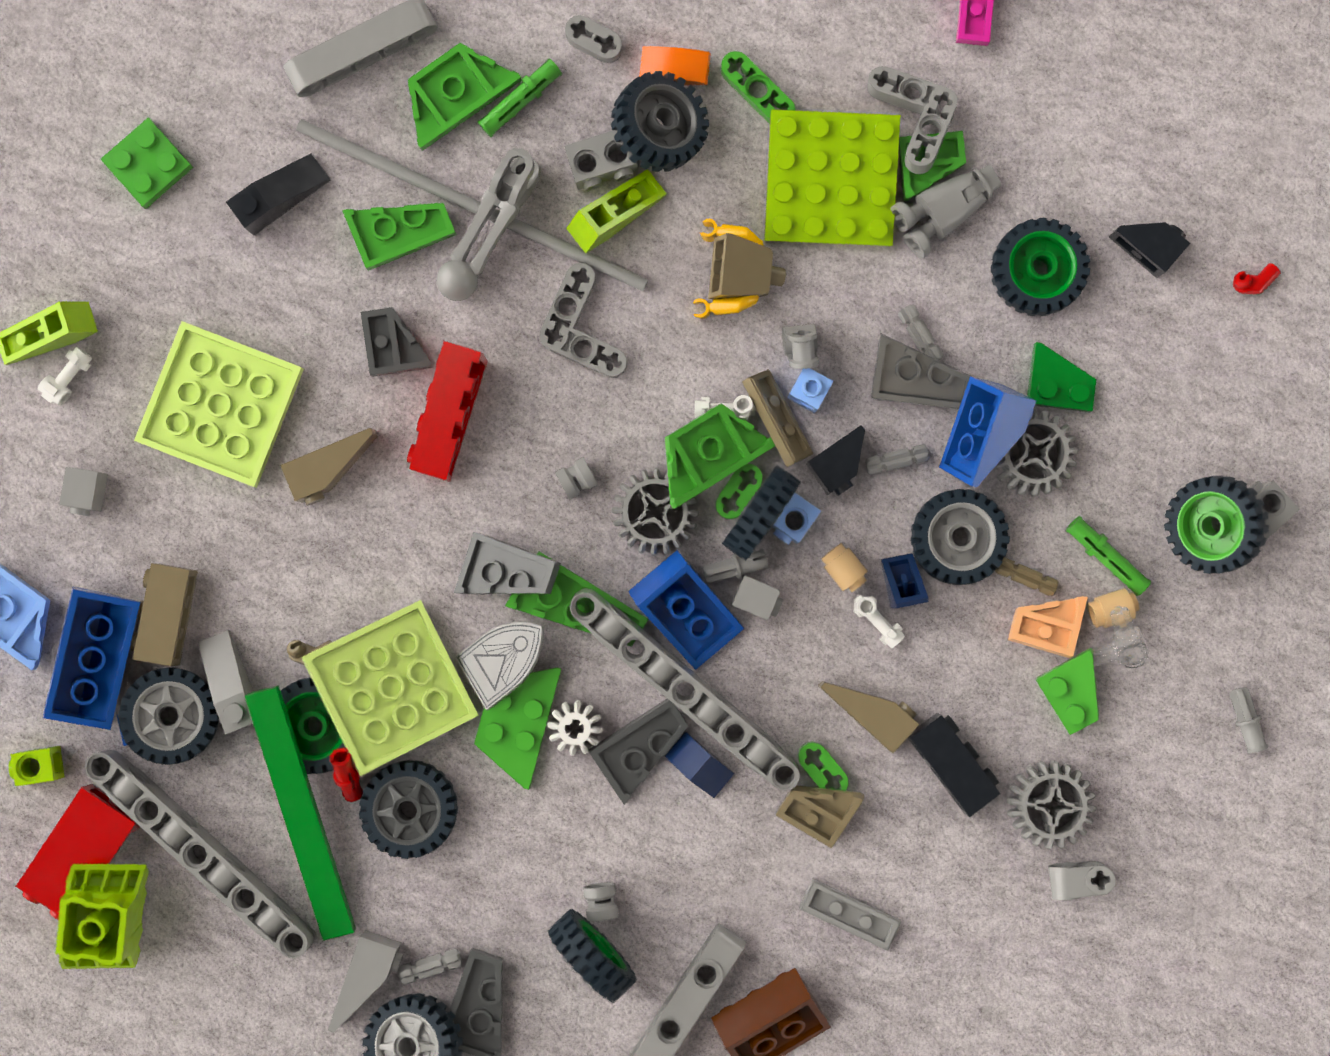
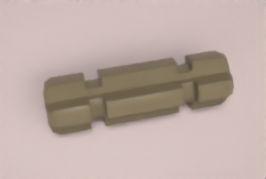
(1027, 577)

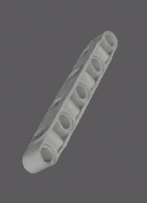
(703, 706)
(181, 833)
(691, 994)

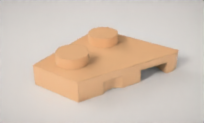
(1049, 626)

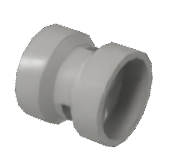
(583, 475)
(600, 901)

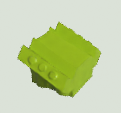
(101, 916)

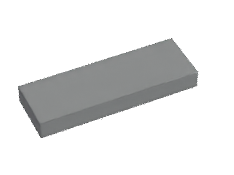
(850, 914)

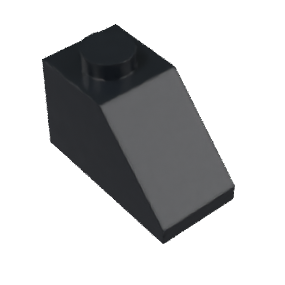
(1151, 244)
(838, 463)

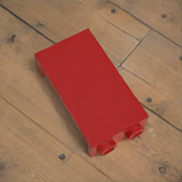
(85, 834)

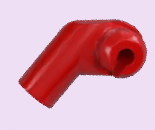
(1256, 284)

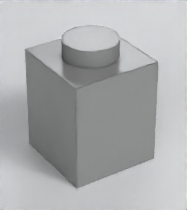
(83, 490)
(757, 598)

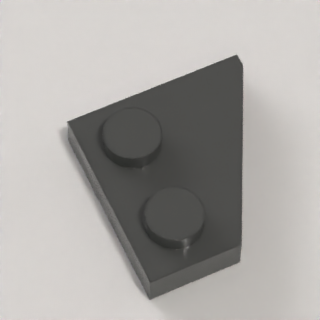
(391, 344)

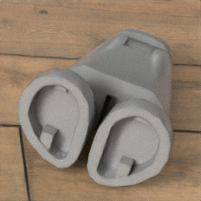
(947, 205)

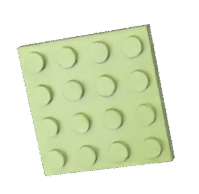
(219, 404)
(389, 687)

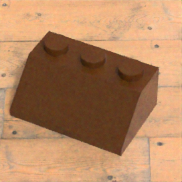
(771, 1019)

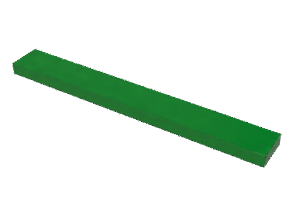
(300, 812)

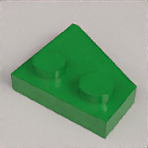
(1058, 382)

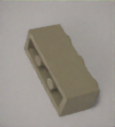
(164, 614)

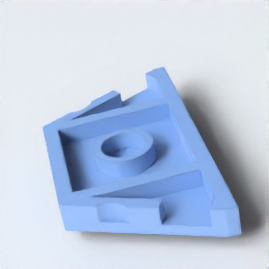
(22, 619)

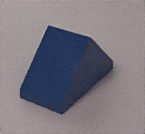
(903, 581)
(699, 765)

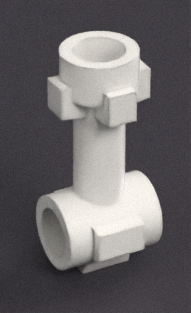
(55, 389)
(742, 407)
(867, 607)

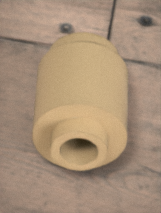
(845, 568)
(1100, 608)

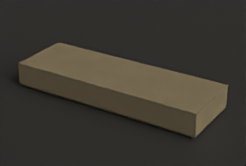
(777, 417)

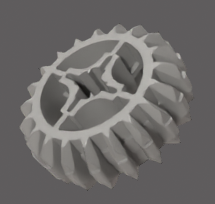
(1057, 437)
(640, 489)
(1051, 789)

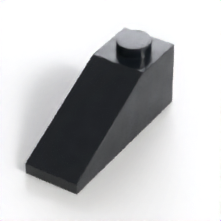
(277, 193)

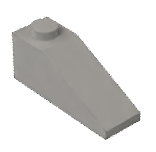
(226, 681)
(369, 968)

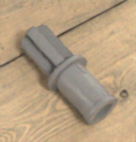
(734, 567)
(1248, 720)

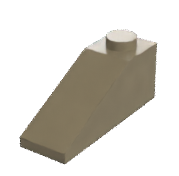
(323, 468)
(880, 717)

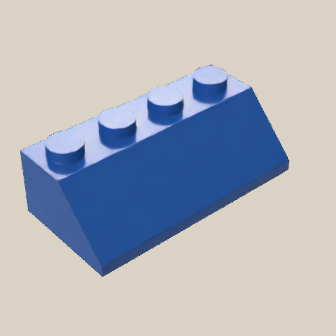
(91, 658)

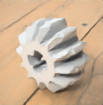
(582, 736)

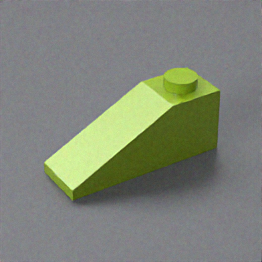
(615, 210)
(47, 331)

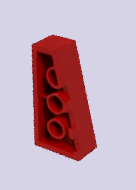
(447, 411)

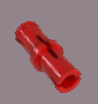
(346, 775)

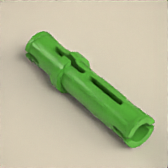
(528, 90)
(1107, 555)

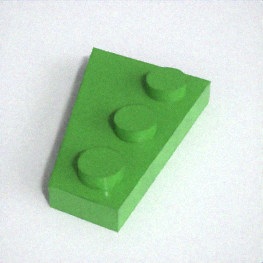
(398, 231)

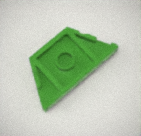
(454, 91)
(710, 451)
(516, 725)

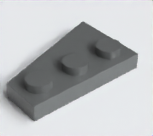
(914, 377)

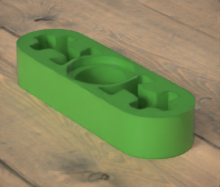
(758, 76)

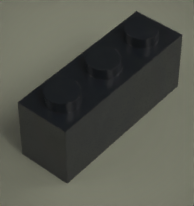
(954, 763)

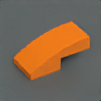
(683, 62)

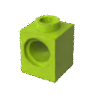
(50, 766)

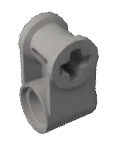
(800, 345)
(1074, 880)

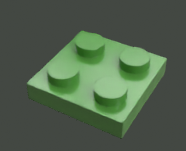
(146, 163)

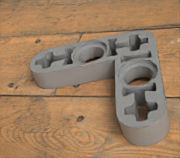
(925, 105)
(571, 335)

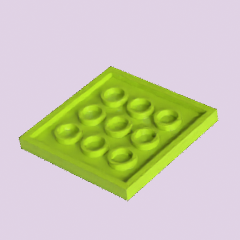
(831, 177)

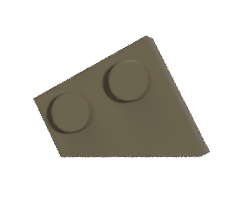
(820, 811)

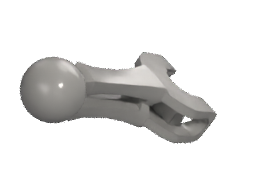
(507, 191)

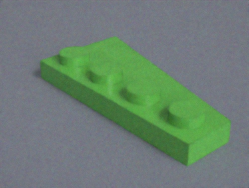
(557, 604)

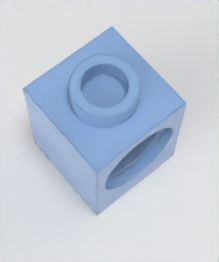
(810, 389)
(805, 510)

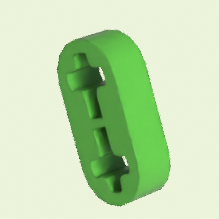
(745, 495)
(828, 764)

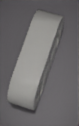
(597, 32)

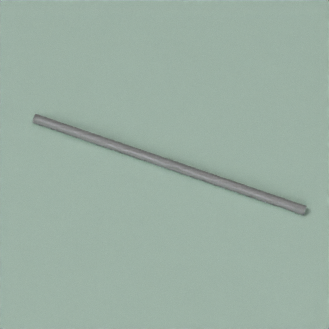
(469, 204)

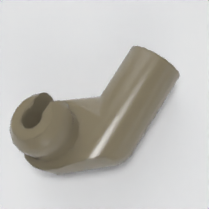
(298, 649)

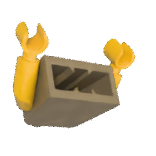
(738, 269)

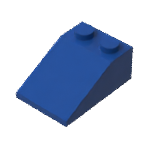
(985, 429)
(685, 610)

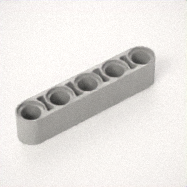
(360, 47)

